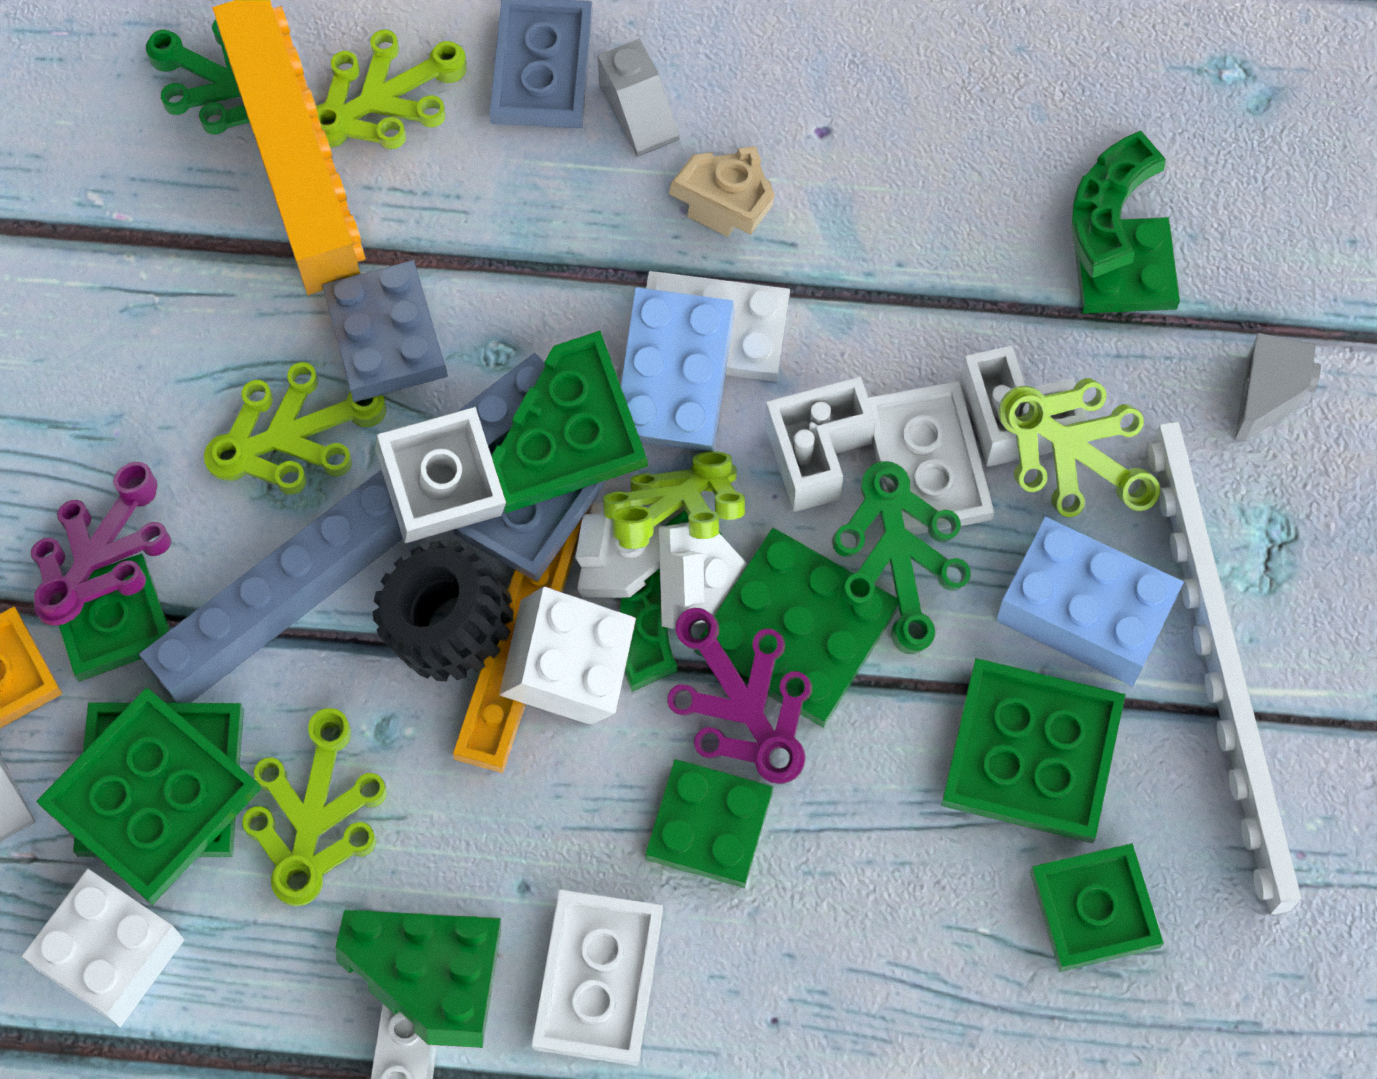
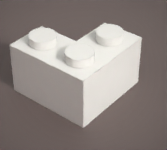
(984, 383)
(810, 431)

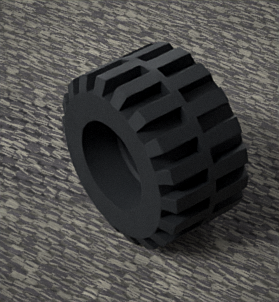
(420, 588)

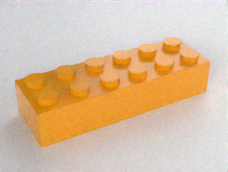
(291, 141)

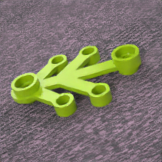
(382, 96)
(287, 433)
(1071, 443)
(710, 472)
(312, 816)

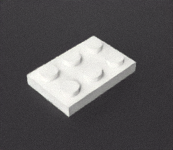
(756, 325)
(935, 444)
(598, 978)

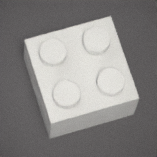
(440, 475)
(567, 656)
(103, 947)

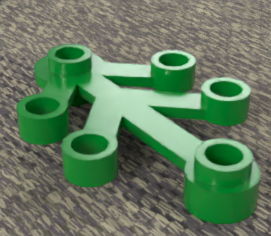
(222, 80)
(899, 548)

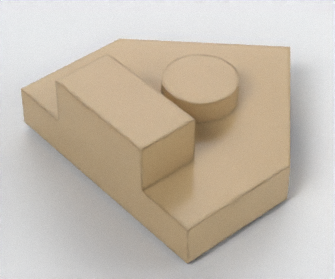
(725, 190)

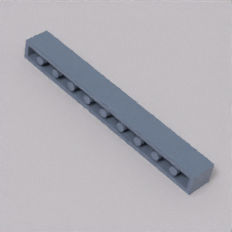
(305, 567)

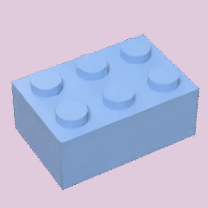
(677, 367)
(1089, 601)

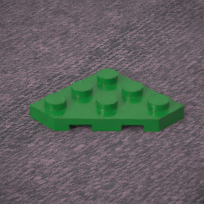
(568, 428)
(426, 968)

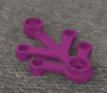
(62, 598)
(745, 703)

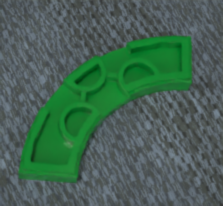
(1100, 199)
(649, 649)

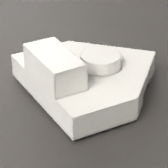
(607, 566)
(694, 572)

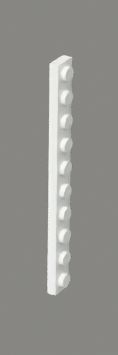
(1225, 682)

